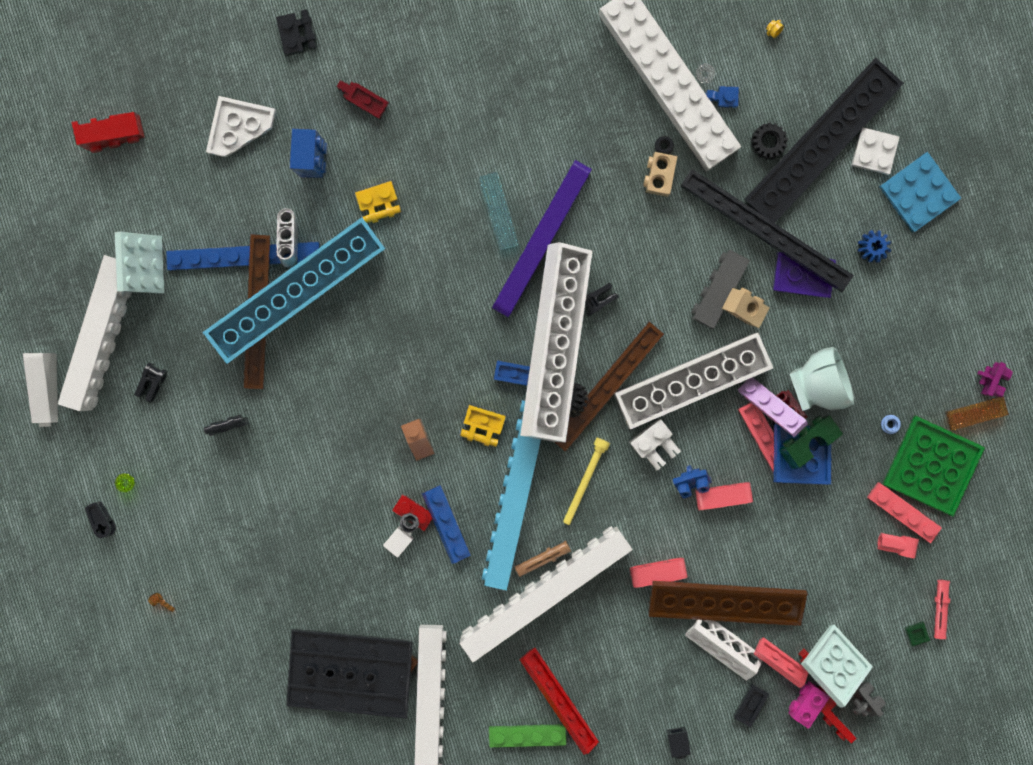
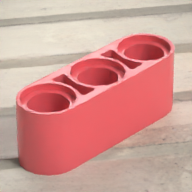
(724, 496)
(664, 570)

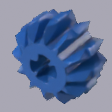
(868, 250)

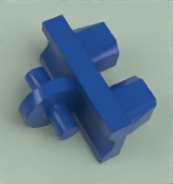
(692, 479)

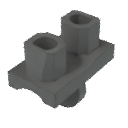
(865, 704)

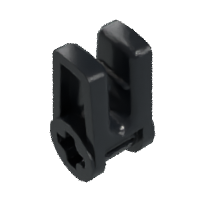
(593, 305)
(152, 375)
(99, 519)

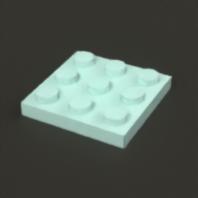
(139, 263)
(837, 665)

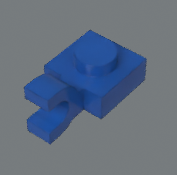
(725, 96)

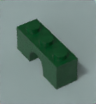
(797, 450)

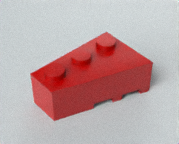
(108, 132)

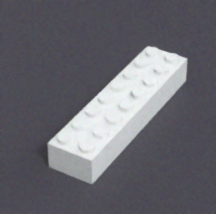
(95, 340)
(693, 380)

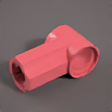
(902, 545)

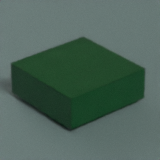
(917, 634)

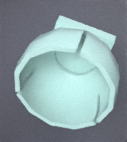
(823, 382)

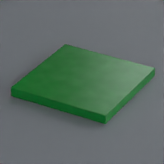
(933, 466)

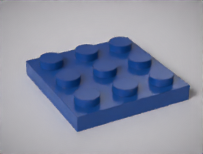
(813, 472)

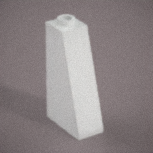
(42, 387)

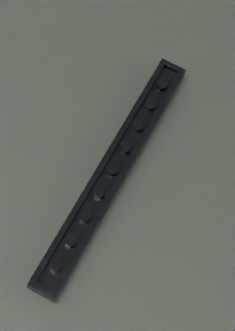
(767, 231)

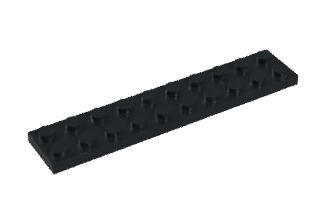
(824, 141)

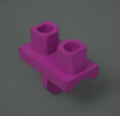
(991, 377)

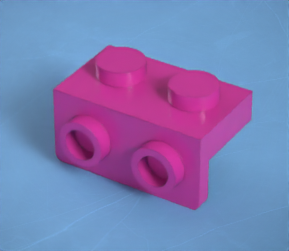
(808, 704)

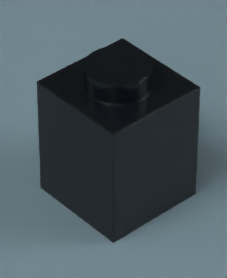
(678, 742)

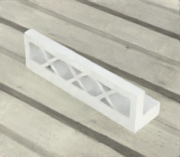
(724, 650)

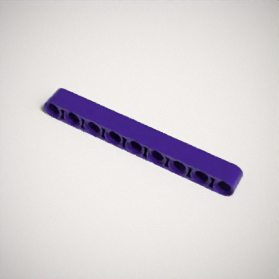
(541, 238)

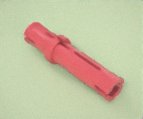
(941, 625)

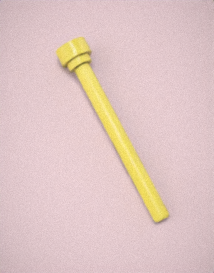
(600, 447)

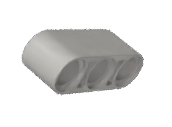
(287, 229)

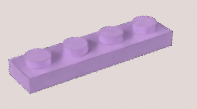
(772, 406)

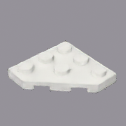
(237, 125)

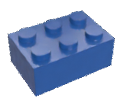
(307, 153)

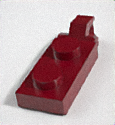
(363, 98)

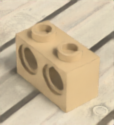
(665, 175)

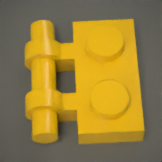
(375, 197)
(484, 420)

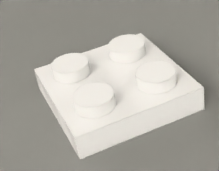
(875, 151)

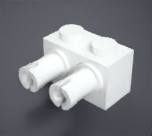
(654, 435)

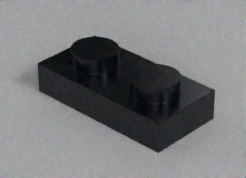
(751, 705)

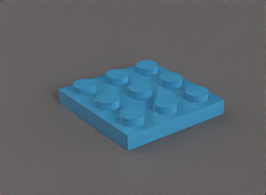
(920, 192)

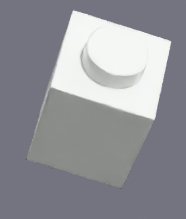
(398, 541)

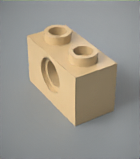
(745, 307)

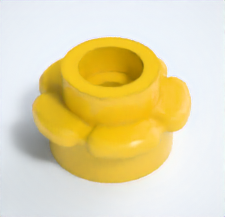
(774, 28)

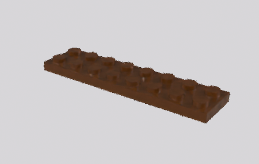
(727, 603)

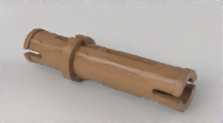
(543, 558)

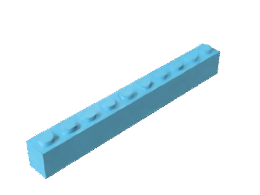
(512, 510)

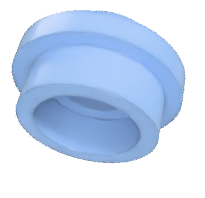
(896, 424)

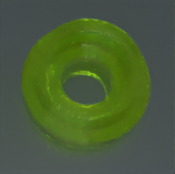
(119, 482)

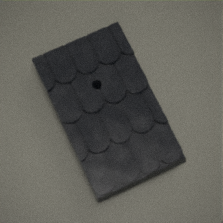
(358, 678)

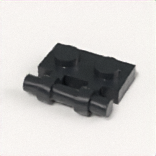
(290, 34)
(223, 426)

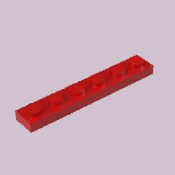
(559, 701)

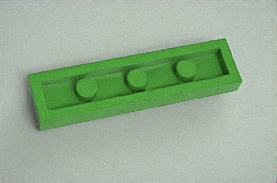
(527, 735)

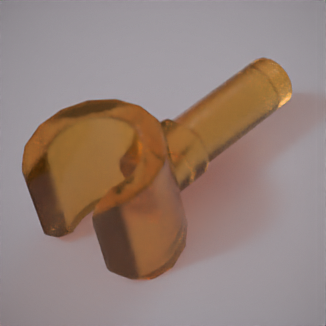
(157, 598)

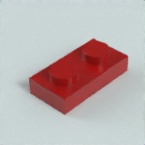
(406, 505)

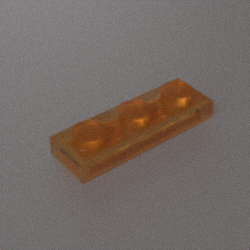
(977, 413)

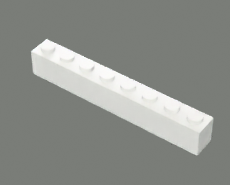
(430, 695)

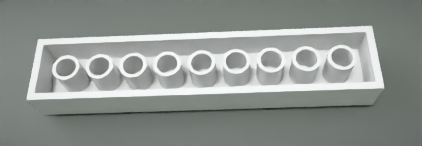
(670, 81)
(556, 342)
(545, 593)

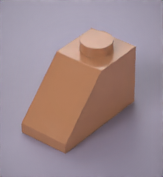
(417, 439)

